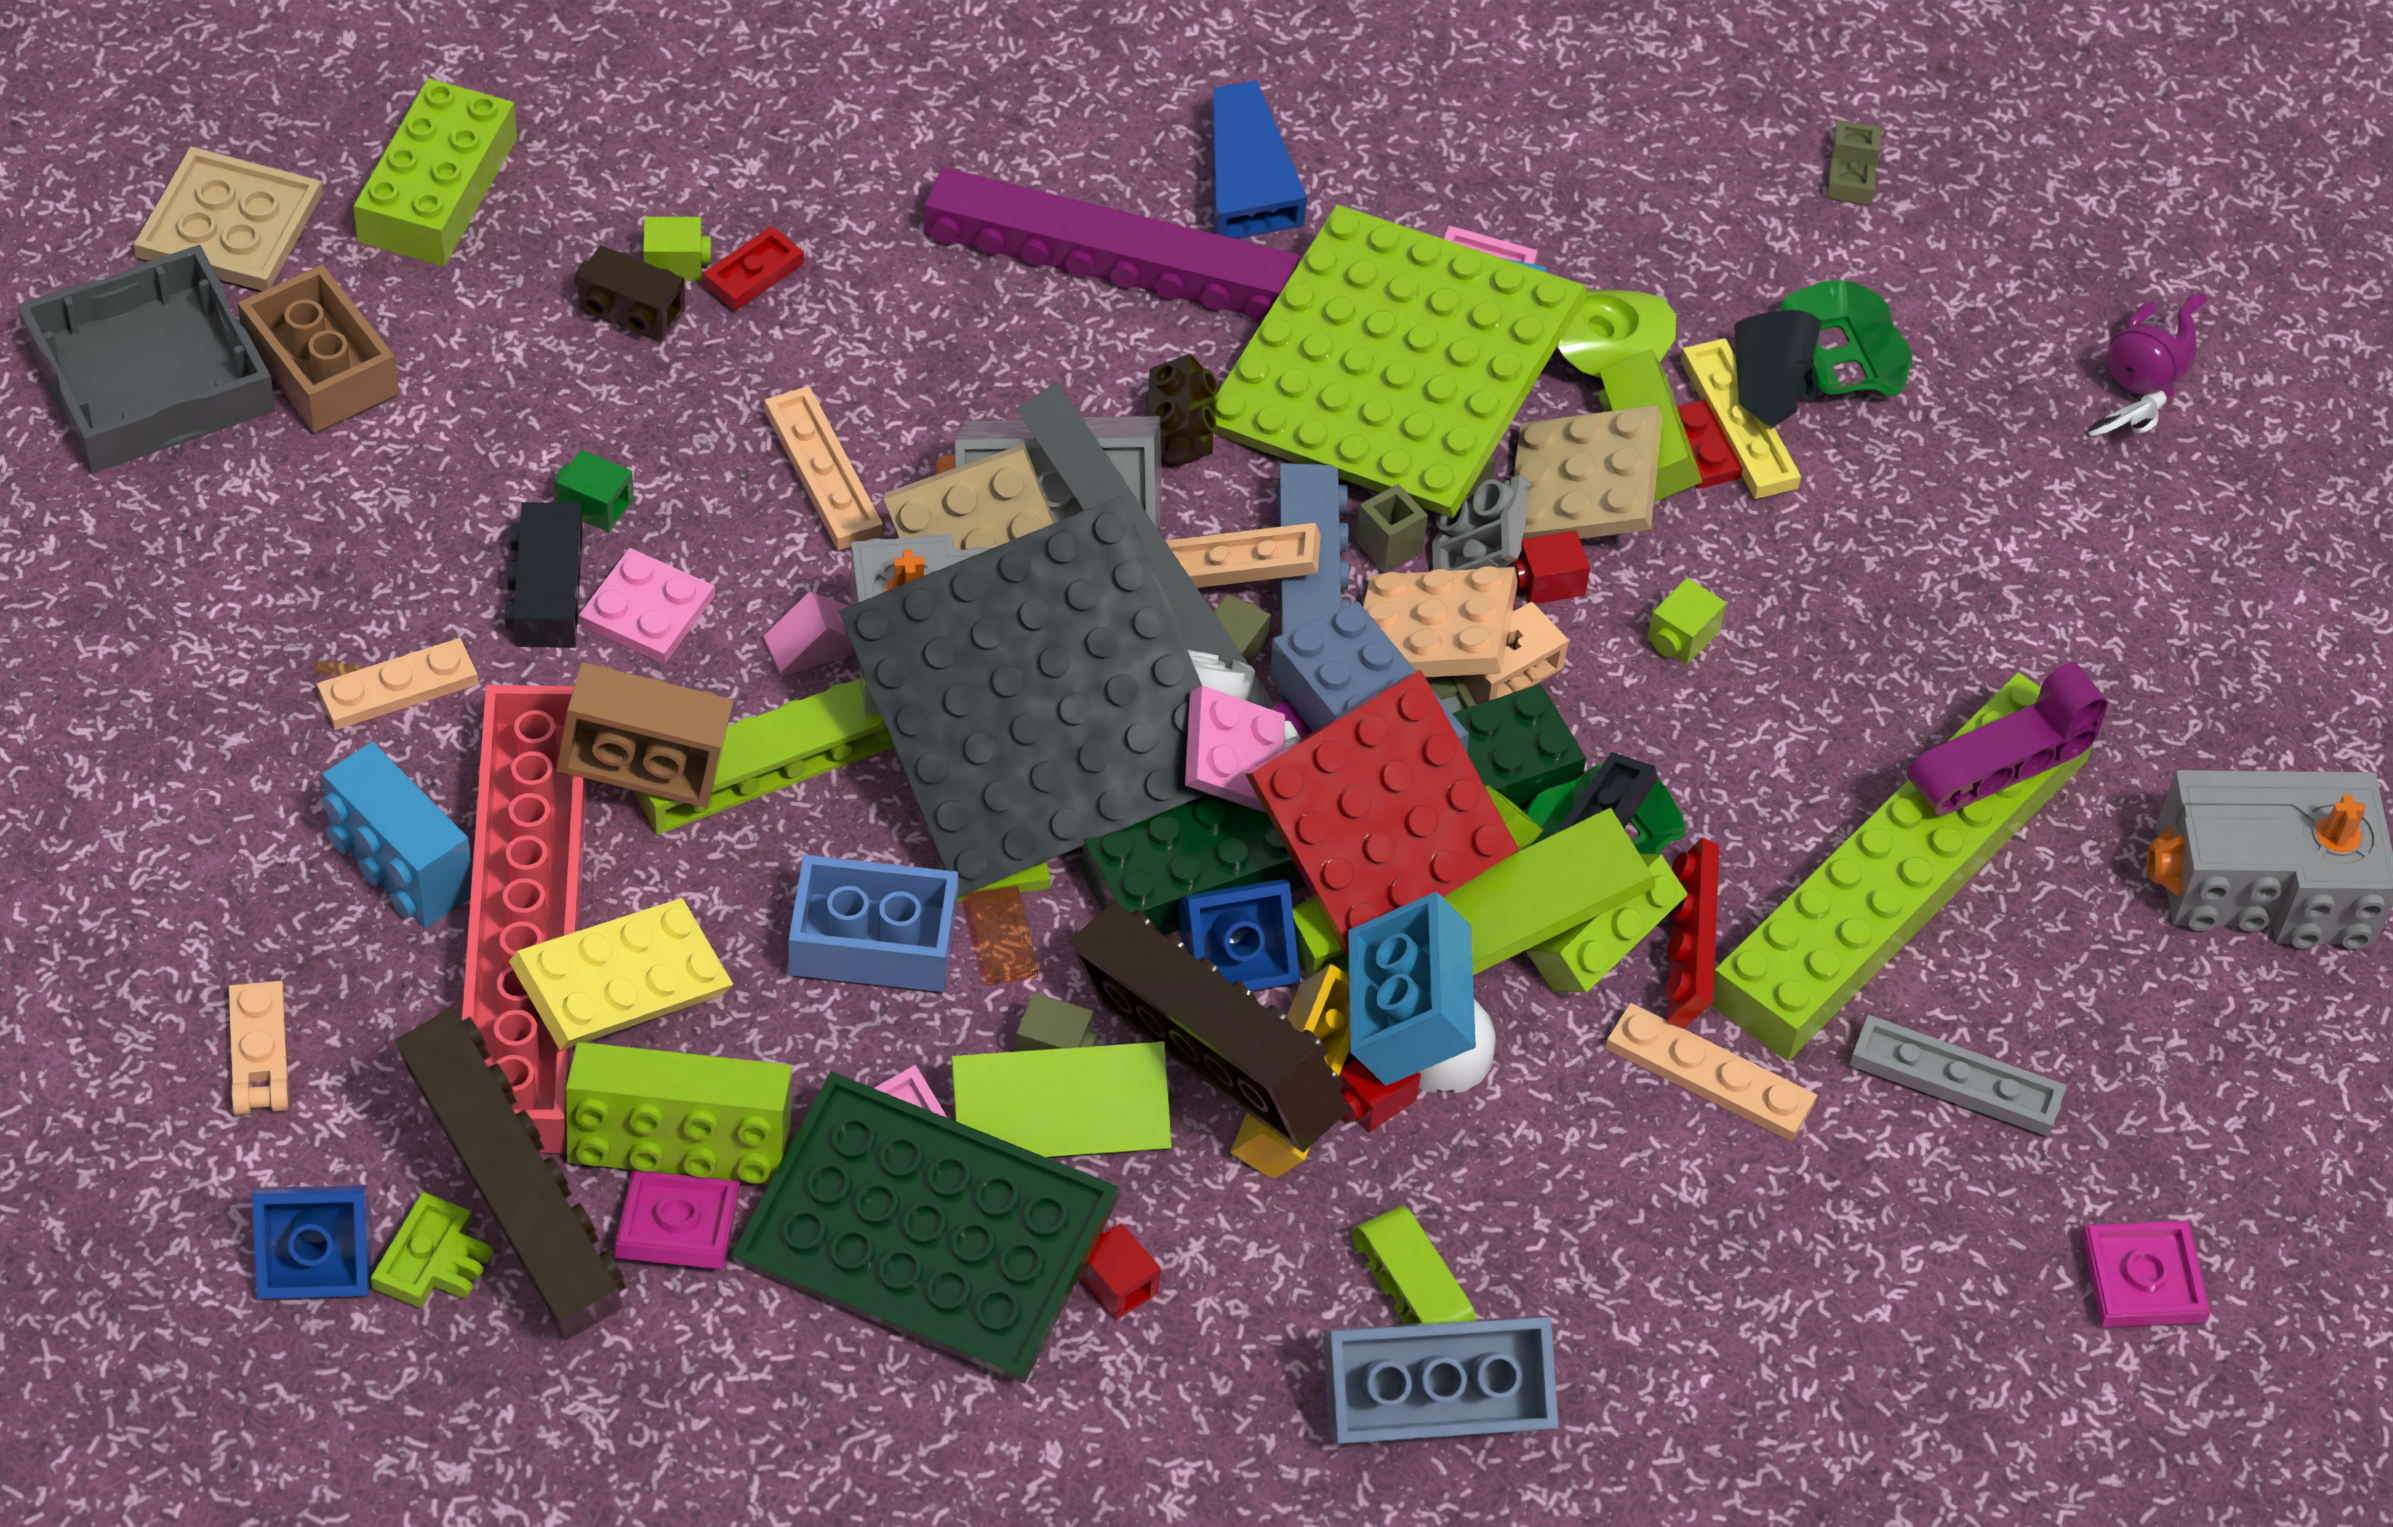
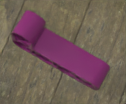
(2015, 746)

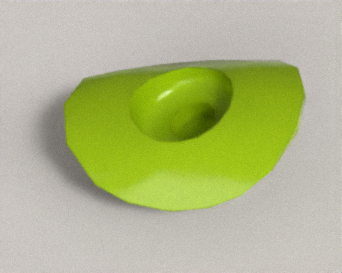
(1616, 327)

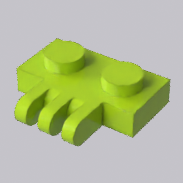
(431, 1253)

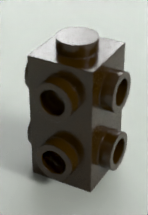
(630, 292)
(1184, 400)

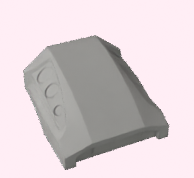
(1485, 527)

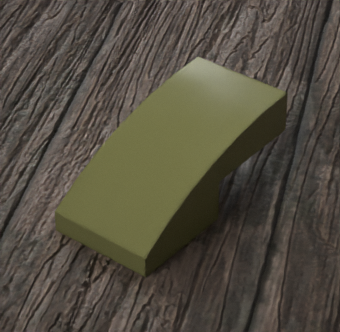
(1853, 162)

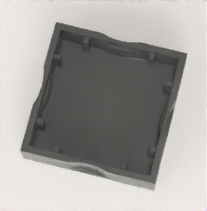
(146, 359)

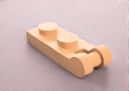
(258, 1046)

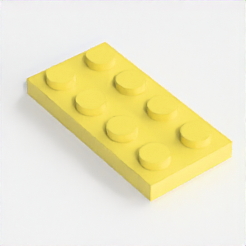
(620, 973)

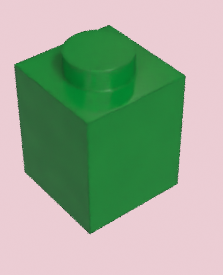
(598, 485)

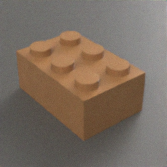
(319, 348)
(644, 734)

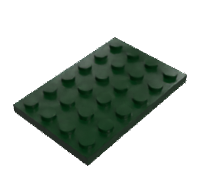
(927, 1226)

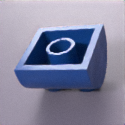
(1244, 932)
(312, 1241)

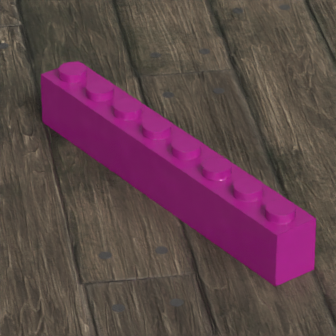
(1106, 244)

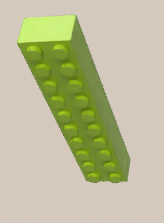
(1873, 898)

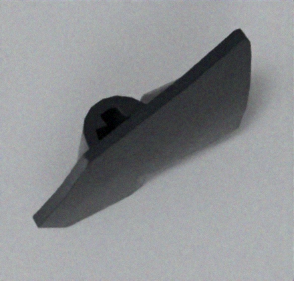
(1776, 363)

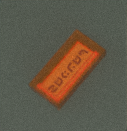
(1002, 935)

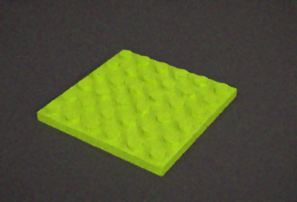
(1395, 358)

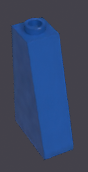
(1251, 168)

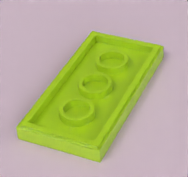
(1550, 888)
(1067, 1098)

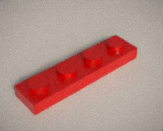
(1693, 934)

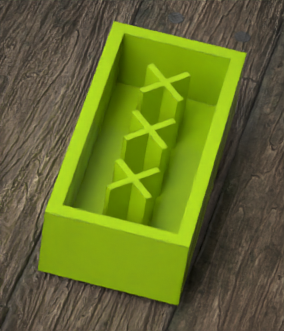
(435, 172)
(677, 1113)

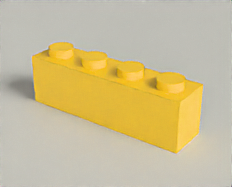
(1323, 1009)

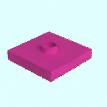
(677, 1219)
(2145, 1274)

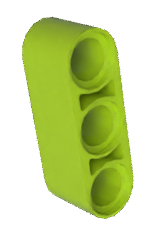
(1411, 1269)

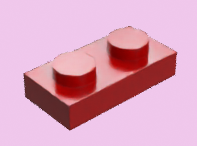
(753, 268)
(1709, 445)

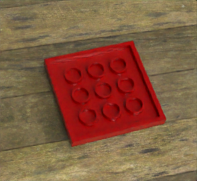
(1382, 807)

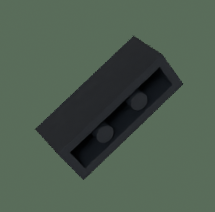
(545, 575)

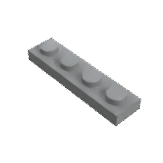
(1958, 1075)

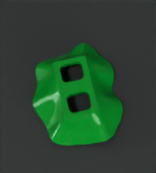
(1870, 334)
(1656, 819)

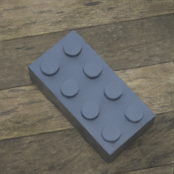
(1339, 665)
(1440, 1379)

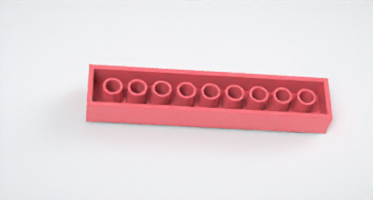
(523, 890)

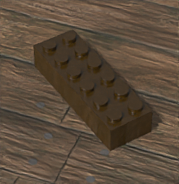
(1211, 1025)
(514, 1181)

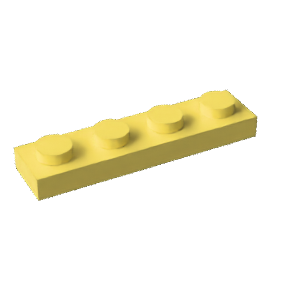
(1758, 448)

